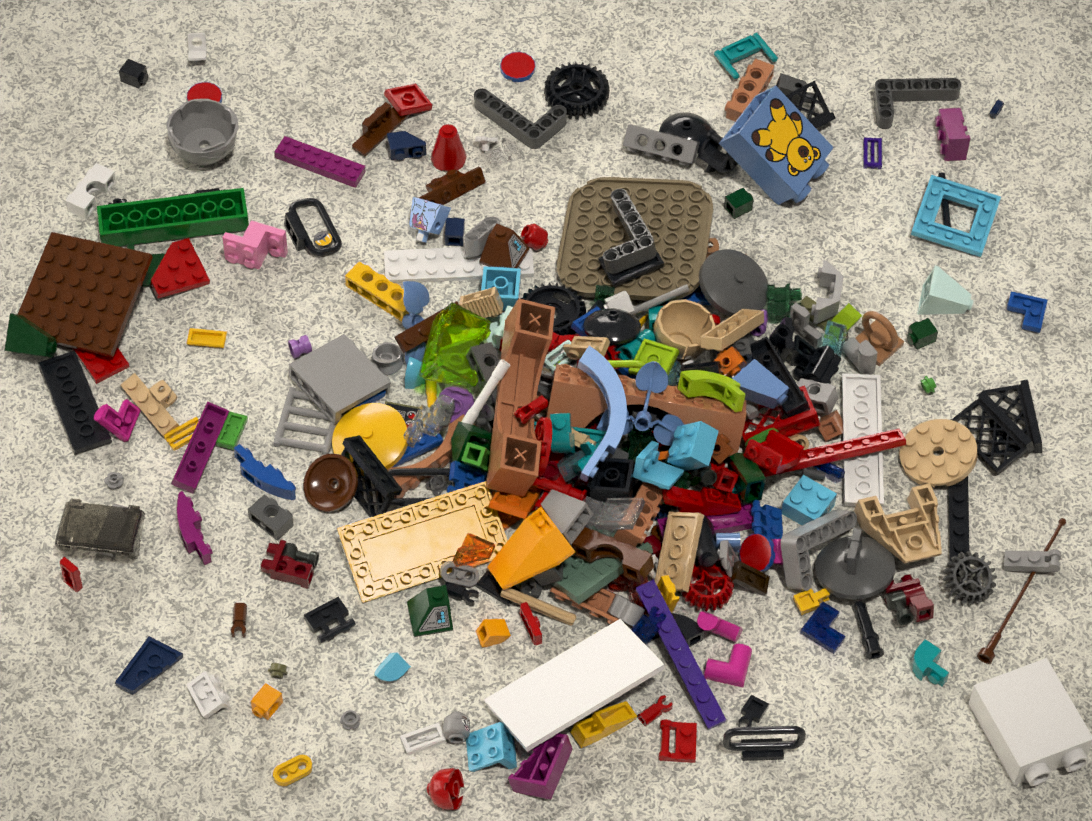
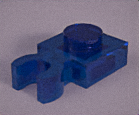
(647, 626)

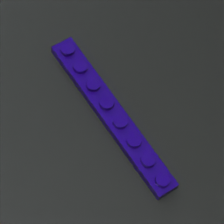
(682, 657)

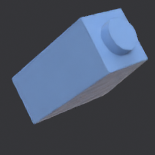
(761, 385)

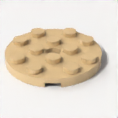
(934, 435)

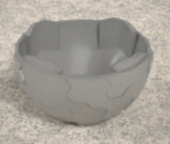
(202, 123)

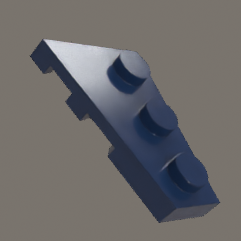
(147, 664)

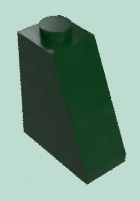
(28, 338)
(750, 479)

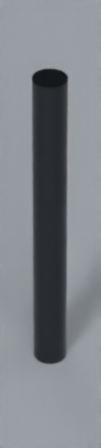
(945, 207)

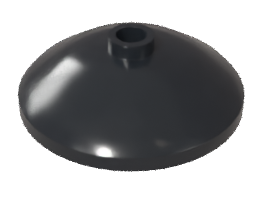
(686, 126)
(614, 324)

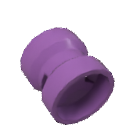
(300, 346)

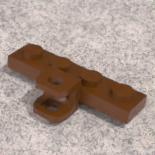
(416, 334)

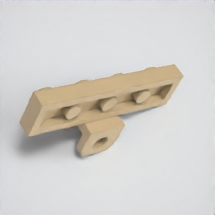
(152, 402)

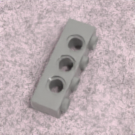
(689, 147)

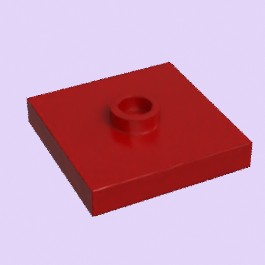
(408, 99)

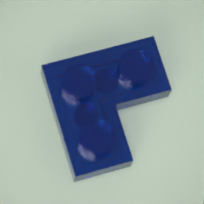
(819, 628)

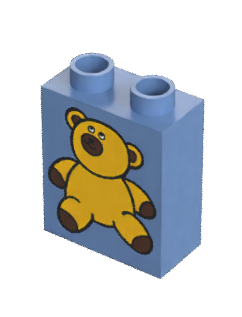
(777, 146)

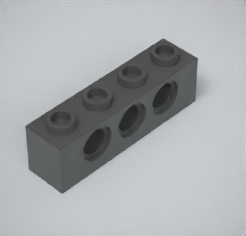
(478, 357)

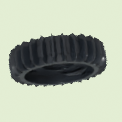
(579, 101)
(565, 312)

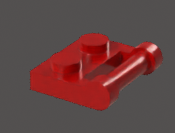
(685, 741)

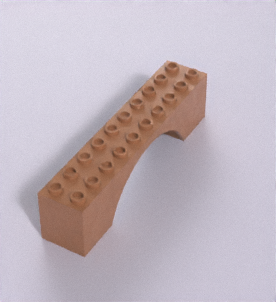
(580, 395)
(513, 444)

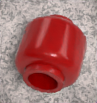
(534, 236)

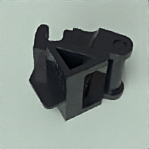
(712, 155)

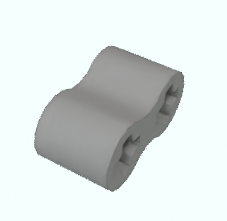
(626, 610)

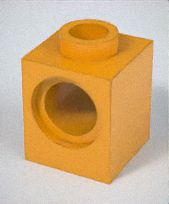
(266, 702)

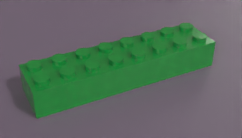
(173, 217)

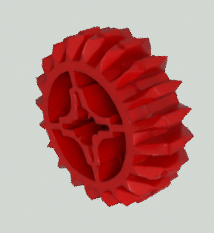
(702, 591)

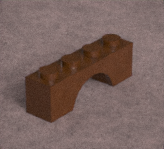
(593, 545)

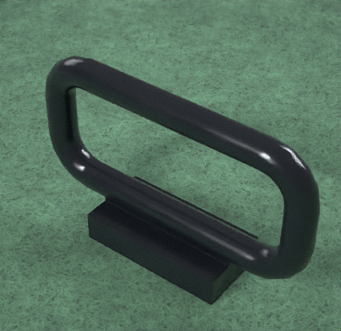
(299, 234)
(416, 472)
(763, 748)

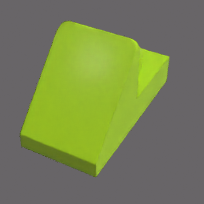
(847, 316)

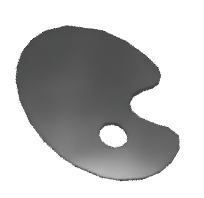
(485, 417)

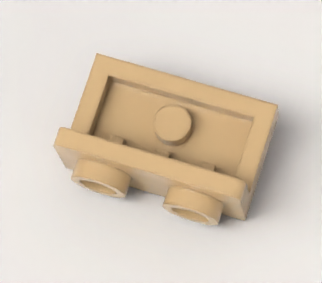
(580, 344)

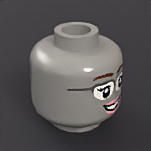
(456, 727)

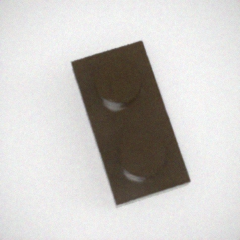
(750, 578)

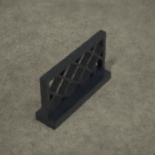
(818, 119)
(1027, 413)
(1006, 426)
(374, 472)

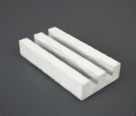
(411, 750)

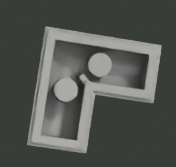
(861, 355)

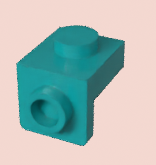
(589, 449)

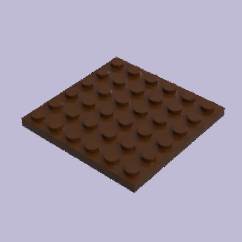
(84, 292)

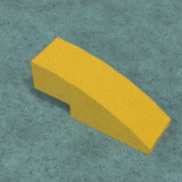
(602, 723)

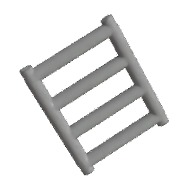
(283, 424)

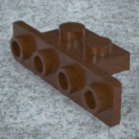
(376, 127)
(453, 185)

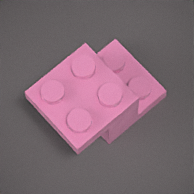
(255, 245)

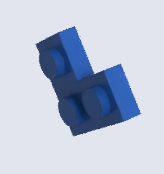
(1031, 306)

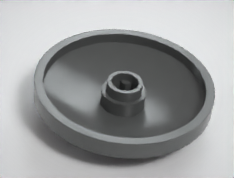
(733, 282)

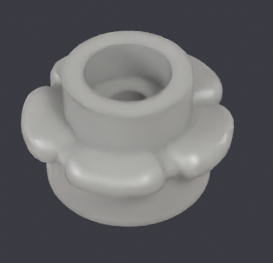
(114, 484)
(350, 714)

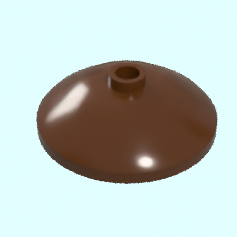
(321, 481)

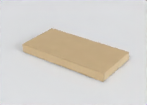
(679, 548)

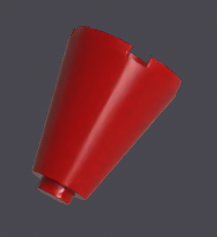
(448, 150)

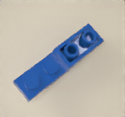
(265, 478)

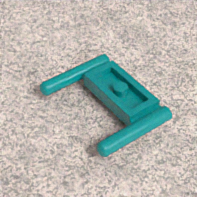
(741, 50)

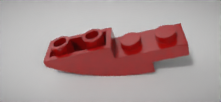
(706, 502)

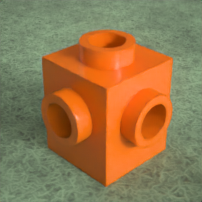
(730, 362)

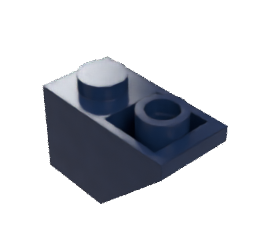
(405, 145)

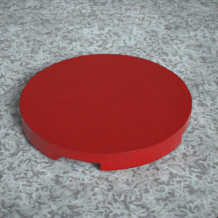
(543, 433)

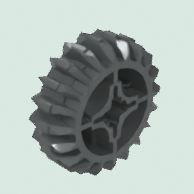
(965, 571)

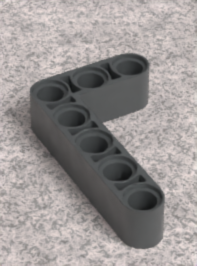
(910, 89)
(529, 133)
(640, 247)

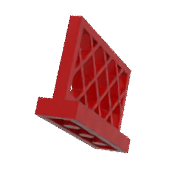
(788, 426)

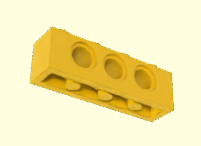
(377, 289)

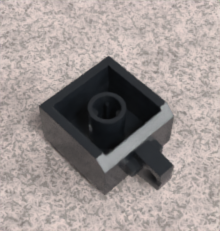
(612, 479)

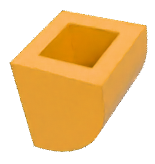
(492, 632)

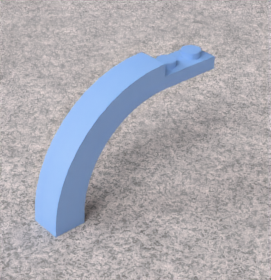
(609, 383)

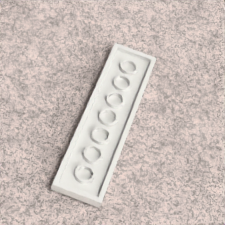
(440, 265)
(862, 418)

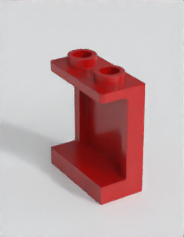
(775, 453)

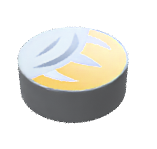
(323, 239)

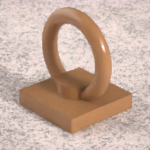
(880, 335)

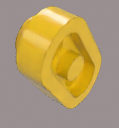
(292, 770)

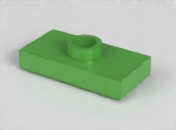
(231, 430)

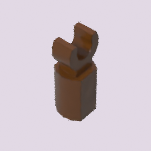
(239, 619)

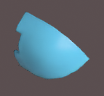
(412, 376)
(392, 668)

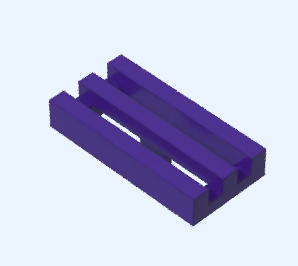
(872, 164)

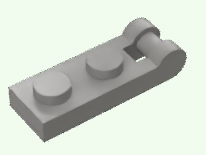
(1032, 561)

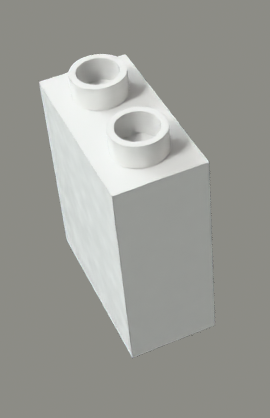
(1031, 723)

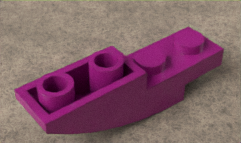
(190, 528)

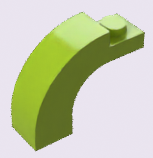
(714, 385)

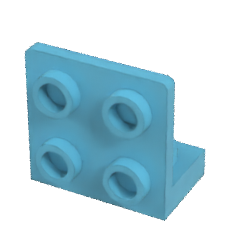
(652, 471)
(491, 746)

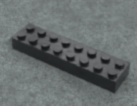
(766, 355)

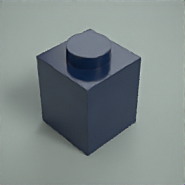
(454, 232)

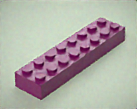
(320, 161)
(200, 447)
(723, 523)

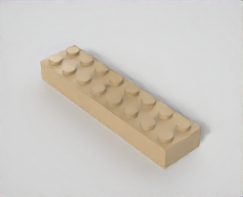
(732, 329)

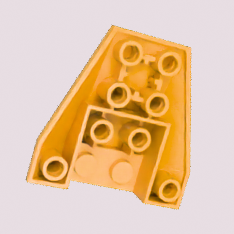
(530, 551)

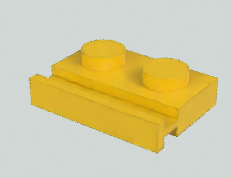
(668, 592)

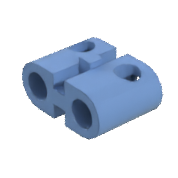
(733, 538)

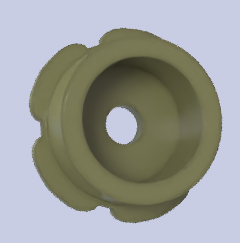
(278, 670)

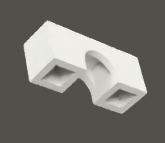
(96, 179)

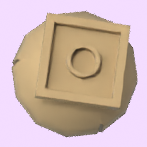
(681, 325)

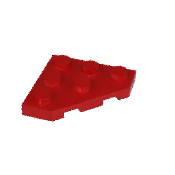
(179, 270)

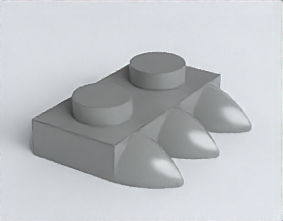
(727, 557)

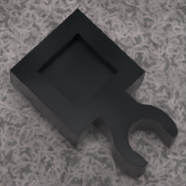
(753, 710)

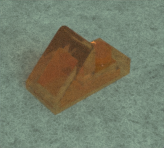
(473, 550)

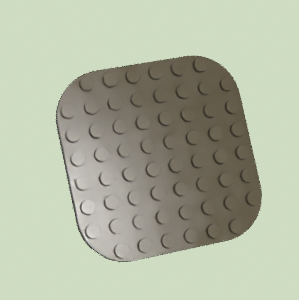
(675, 214)

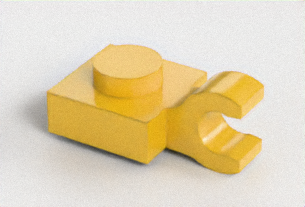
(809, 601)

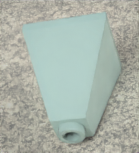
(943, 295)

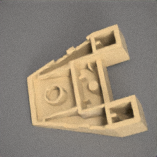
(906, 534)

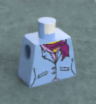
(427, 217)

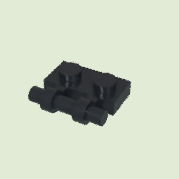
(327, 614)

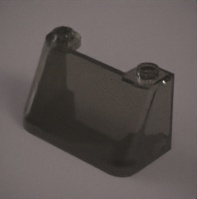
(100, 528)

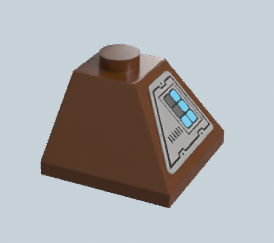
(503, 248)

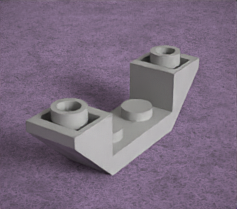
(833, 279)

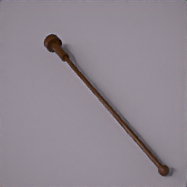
(986, 654)

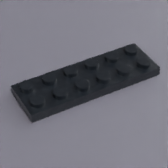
(74, 402)

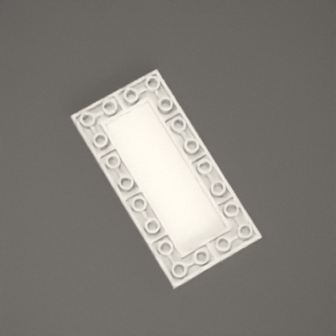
(574, 684)

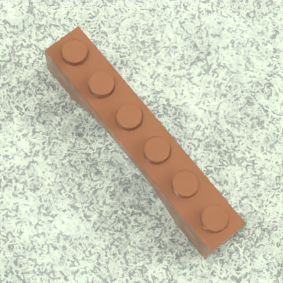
(438, 459)

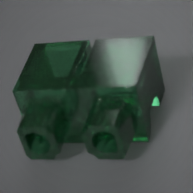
(780, 301)

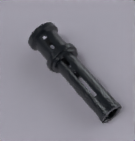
(869, 638)

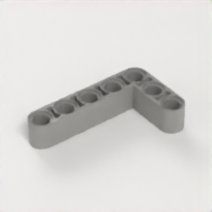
(796, 545)

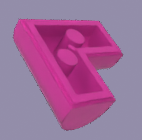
(120, 422)
(719, 626)
(730, 673)

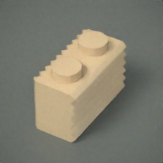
(483, 303)

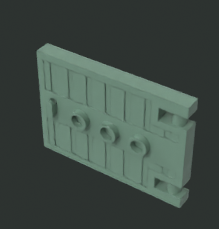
(584, 578)

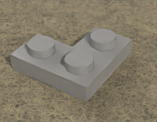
(800, 321)

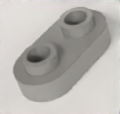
(458, 574)

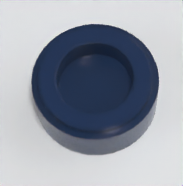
(996, 109)

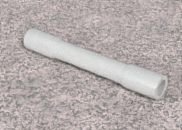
(497, 375)

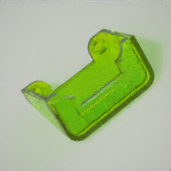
(448, 343)

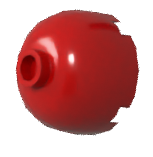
(444, 786)

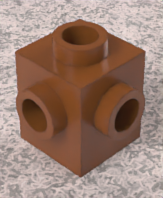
(725, 450)

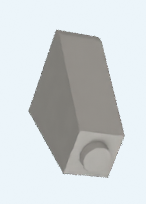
(567, 514)

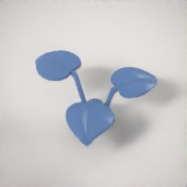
(414, 298)
(655, 379)

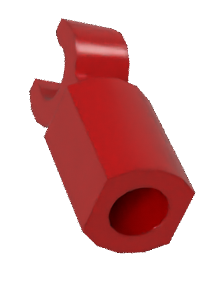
(654, 711)

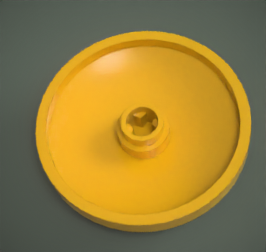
(380, 429)

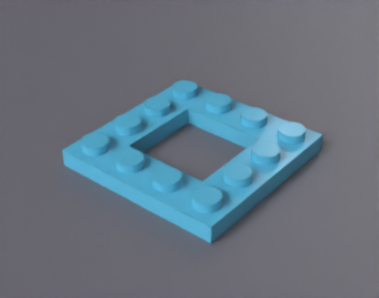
(928, 229)

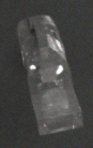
(430, 420)

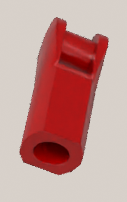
(532, 409)

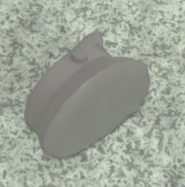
(387, 358)

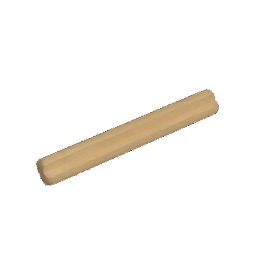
(539, 606)

